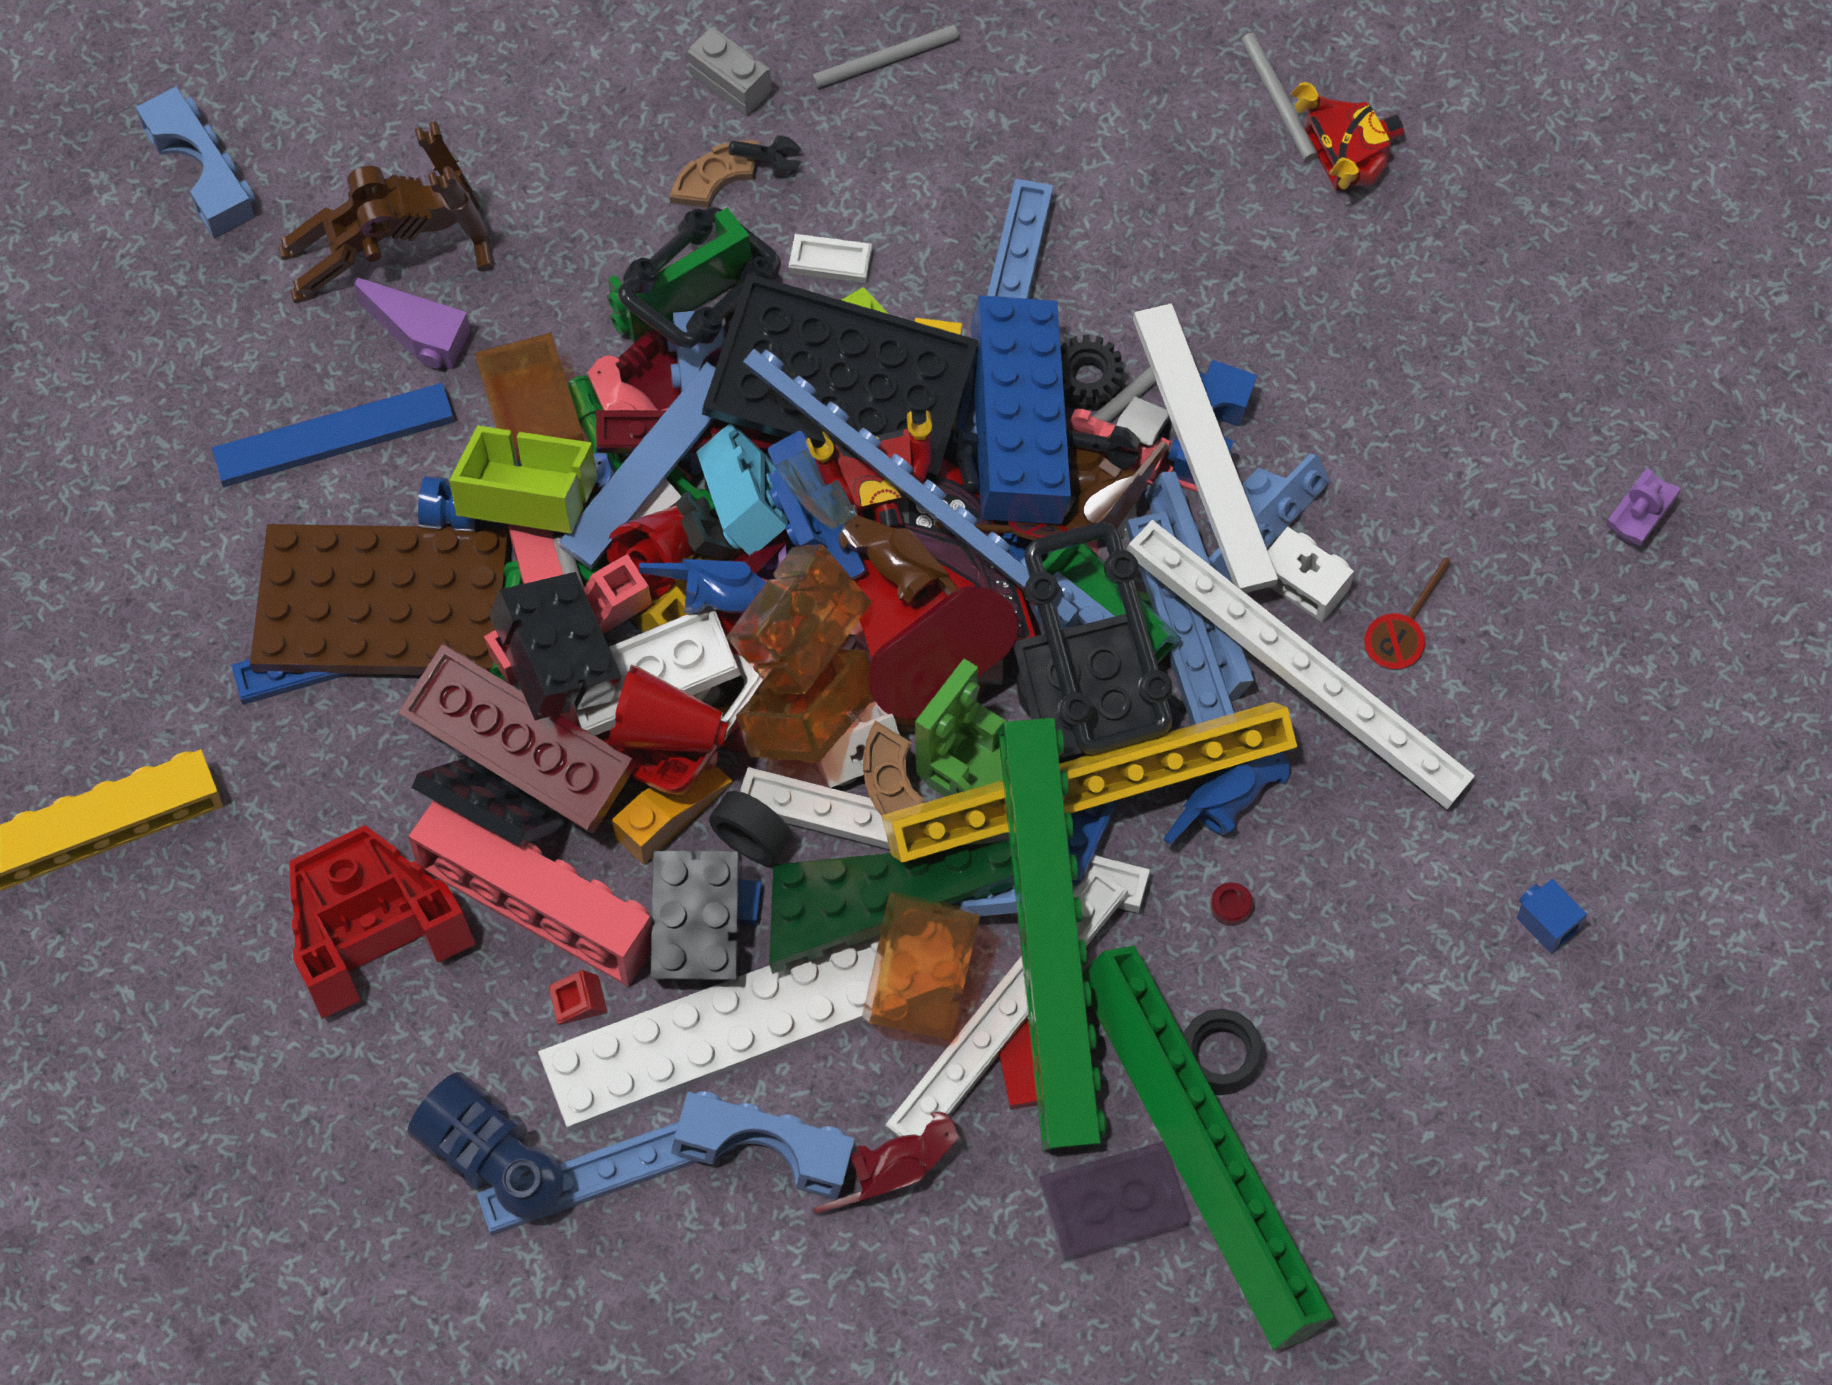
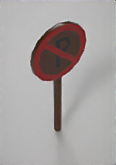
(1023, 529)
(1396, 639)

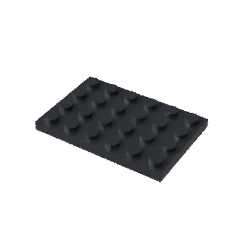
(851, 354)

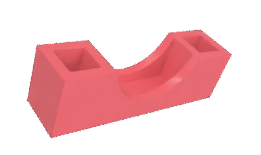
(614, 595)

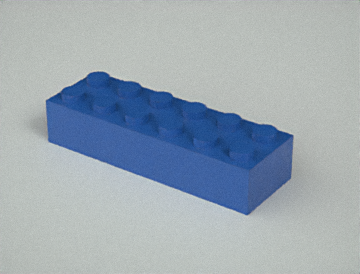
(1020, 410)

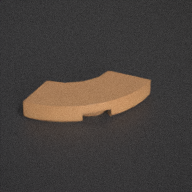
(710, 173)
(886, 771)

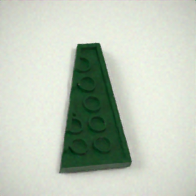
(847, 897)

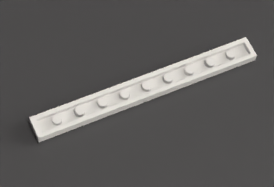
(1300, 664)
(858, 820)

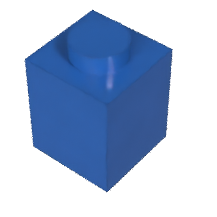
(1550, 915)

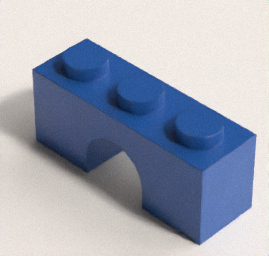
(1228, 395)

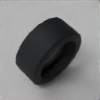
(750, 827)
(1242, 1027)

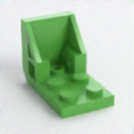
(958, 737)

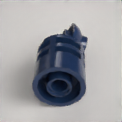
(485, 1146)

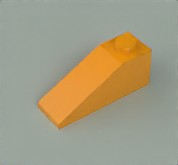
(658, 817)

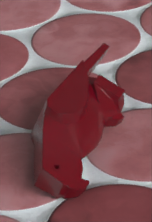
(899, 1160)

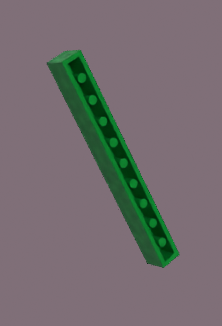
(1049, 934)
(1205, 1149)

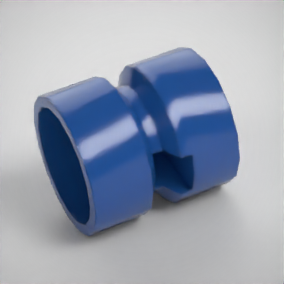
(437, 507)

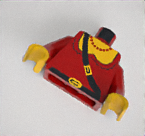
(1347, 137)
(865, 486)

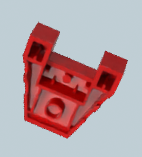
(360, 903)

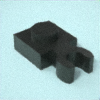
(702, 530)

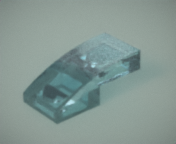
(823, 501)

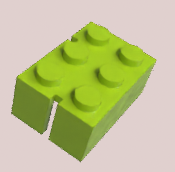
(540, 494)

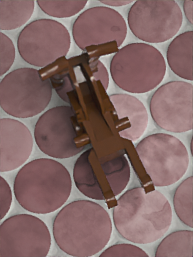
(389, 208)

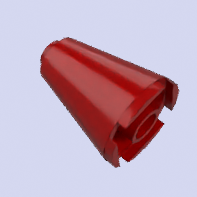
(652, 540)
(663, 717)

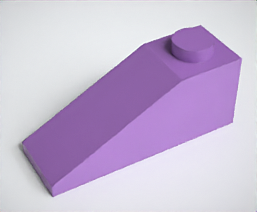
(423, 327)

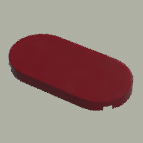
(919, 660)

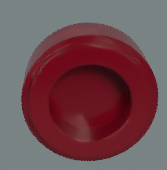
(1231, 904)

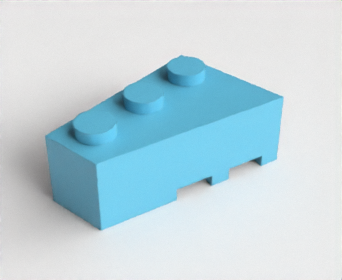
(741, 489)

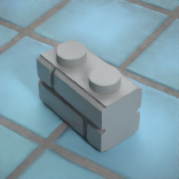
(729, 71)

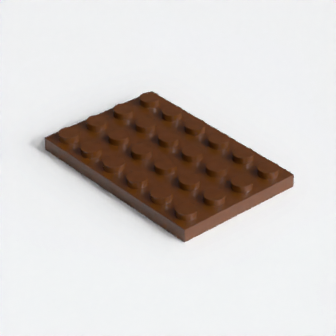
(375, 597)

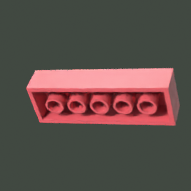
(535, 892)

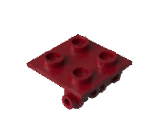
(649, 369)

